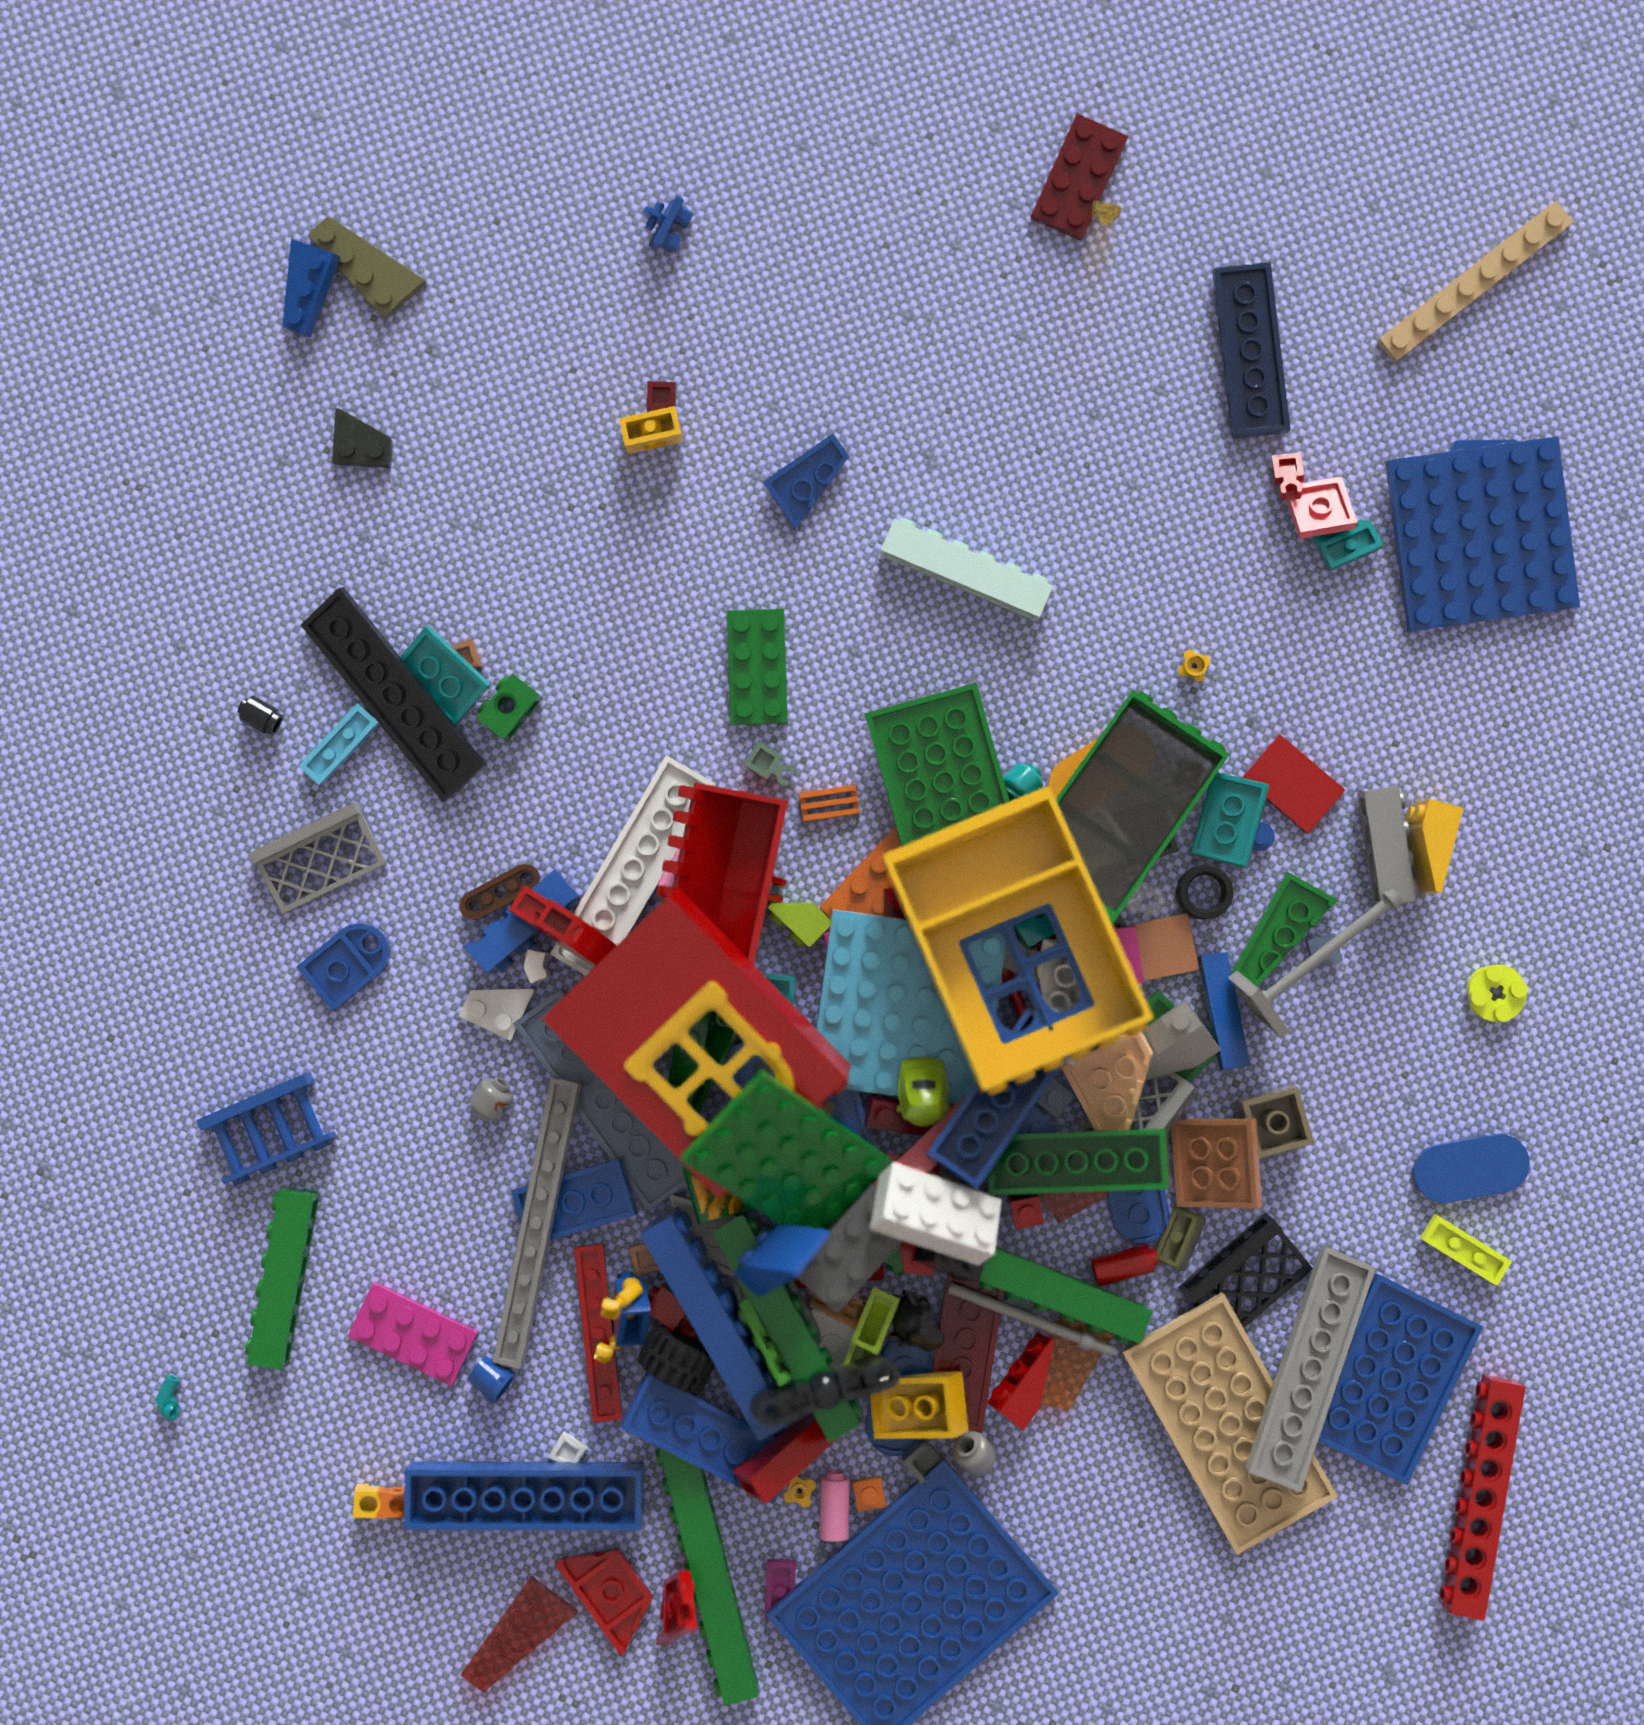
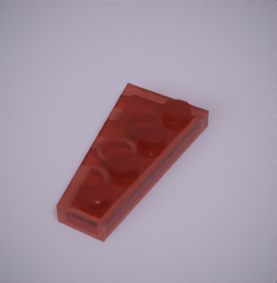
(525, 1624)

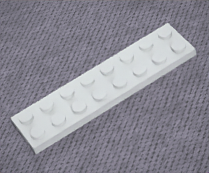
(635, 860)

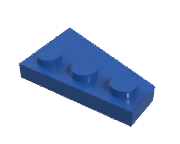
(806, 478)

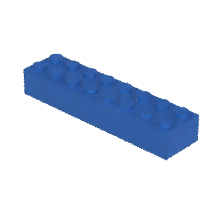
(710, 1310)
(524, 1496)

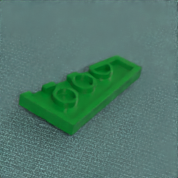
(1287, 918)

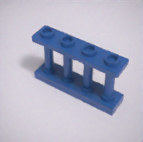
(244, 1111)

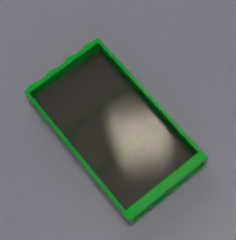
(1135, 794)

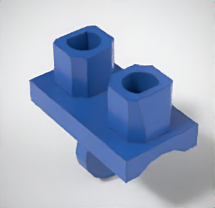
(674, 213)

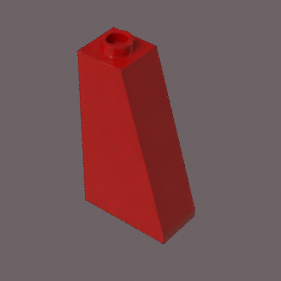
(782, 1459)

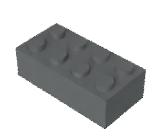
(848, 1254)

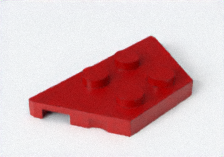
(609, 1592)
(677, 1608)

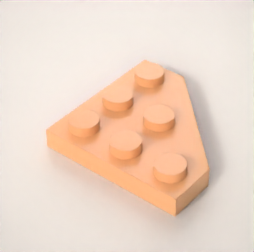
(1111, 1082)

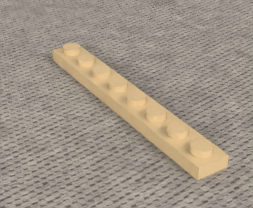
(1475, 281)

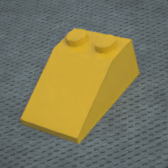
(1432, 841)
(921, 1407)

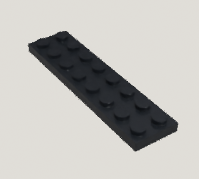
(393, 694)

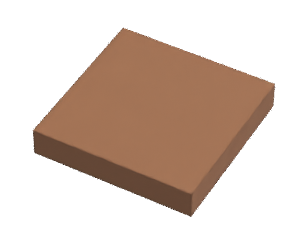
(1166, 947)

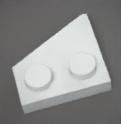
(497, 1009)

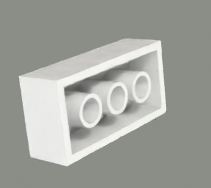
(936, 1214)

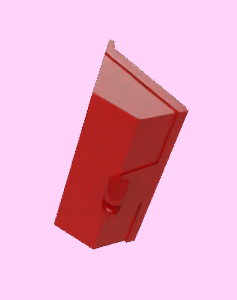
(728, 858)

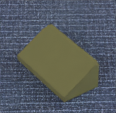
(1180, 1238)

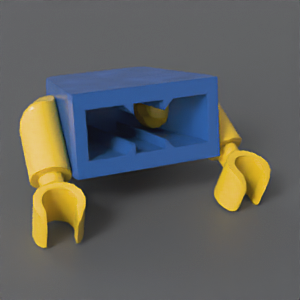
(629, 1314)

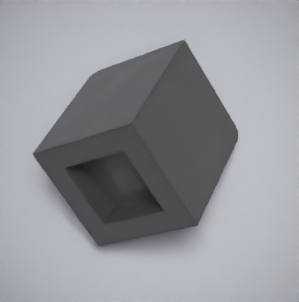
(920, 1459)

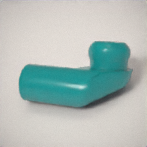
(166, 1398)

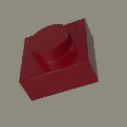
(661, 395)

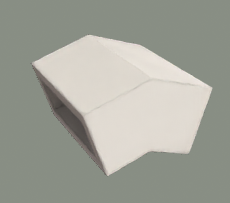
(536, 966)

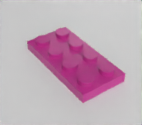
(413, 1333)

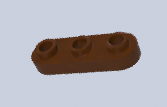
(487, 894)

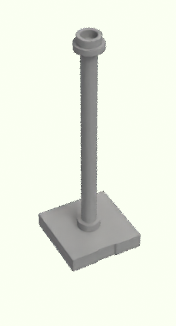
(1262, 1001)

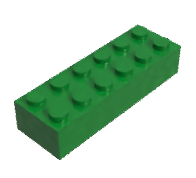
(1083, 1162)

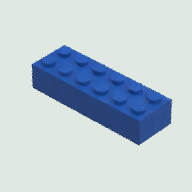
(988, 1124)

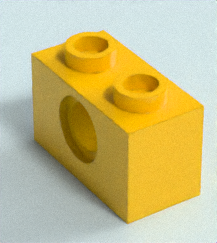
(651, 430)

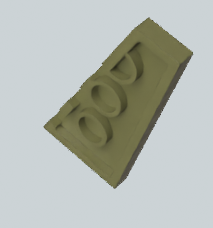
(372, 272)

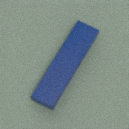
(1223, 1011)

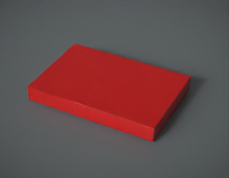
(1296, 784)

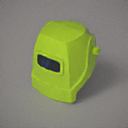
(922, 1090)

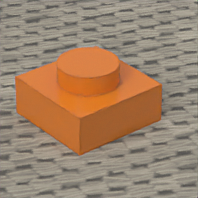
(869, 1493)

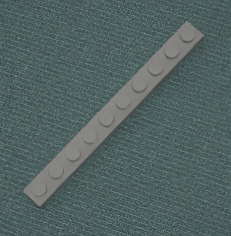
(537, 1222)

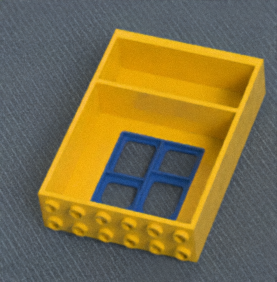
(985, 881)

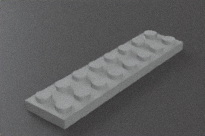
(1310, 1369)

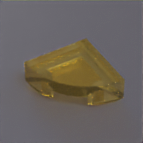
(1107, 212)

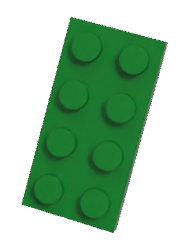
(757, 667)

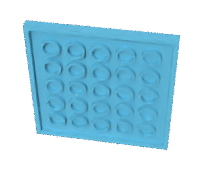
(884, 1005)

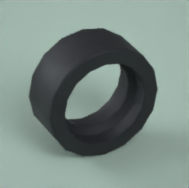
(1226, 890)

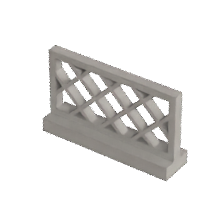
(306, 835)
(1167, 1112)

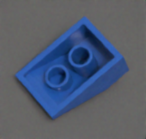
(778, 1256)

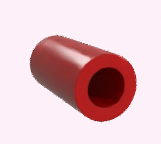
(1124, 1265)

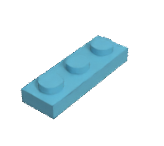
(339, 744)

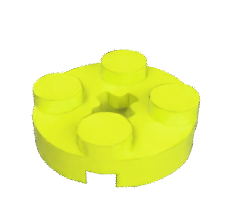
(1513, 992)

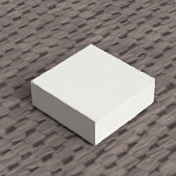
(567, 1449)

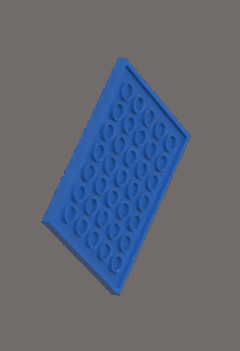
(912, 1601)

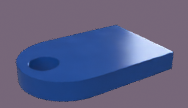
(345, 965)

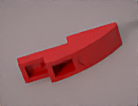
(562, 926)

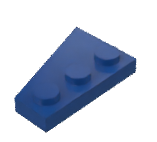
(307, 285)

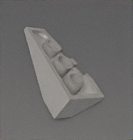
(1178, 1042)

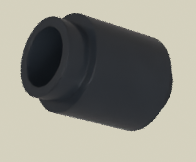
(260, 715)

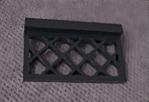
(1235, 1256)

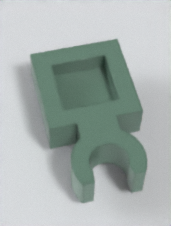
(766, 762)

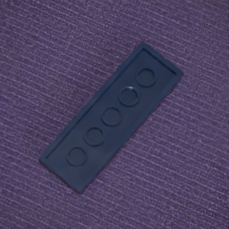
(1251, 350)

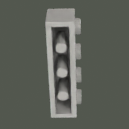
(1386, 843)

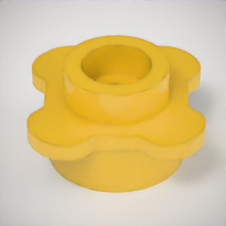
(1201, 661)
(803, 1498)

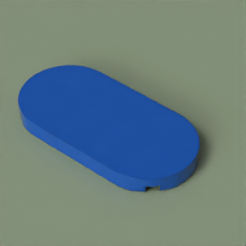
(1471, 1168)
(1139, 1214)
(909, 1362)

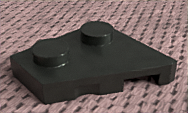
(359, 443)

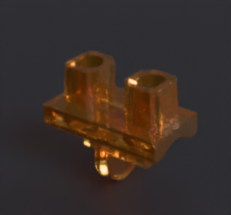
(848, 1315)

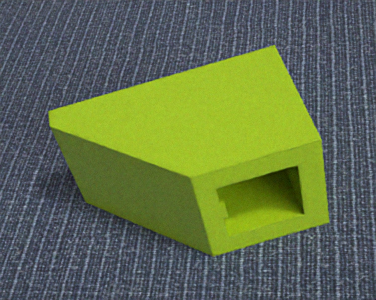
(803, 919)

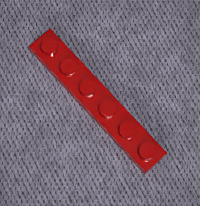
(593, 1289)

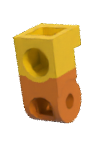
(378, 1502)

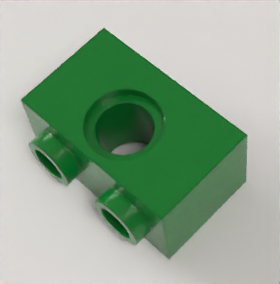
(507, 724)

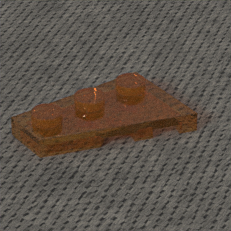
(1070, 1367)

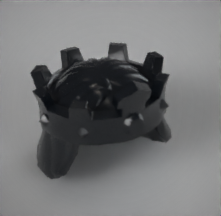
(914, 1323)

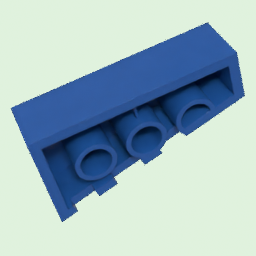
(511, 935)

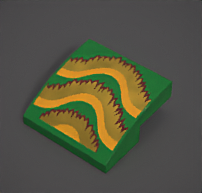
(707, 1206)

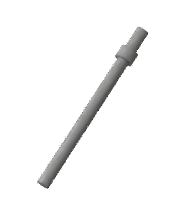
(1084, 1339)

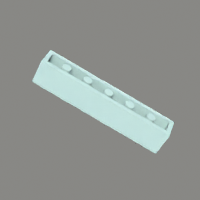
(965, 569)

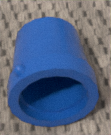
(491, 1379)

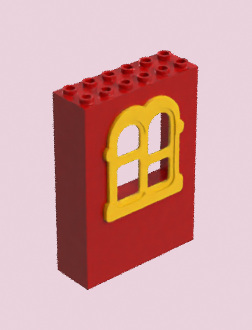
(655, 991)

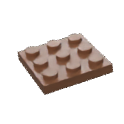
(1216, 1163)

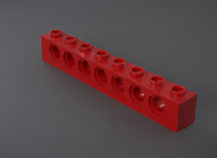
(1474, 1599)

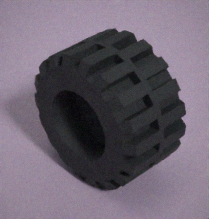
(676, 1359)

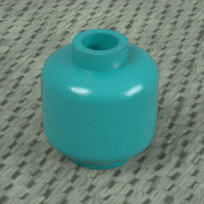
(1022, 780)

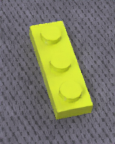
(1465, 1249)

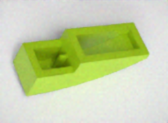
(872, 1326)

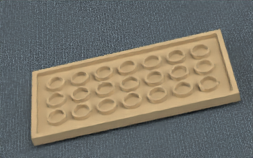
(1211, 1403)

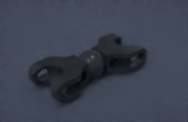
(824, 1390)

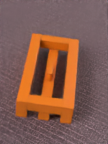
(831, 791)

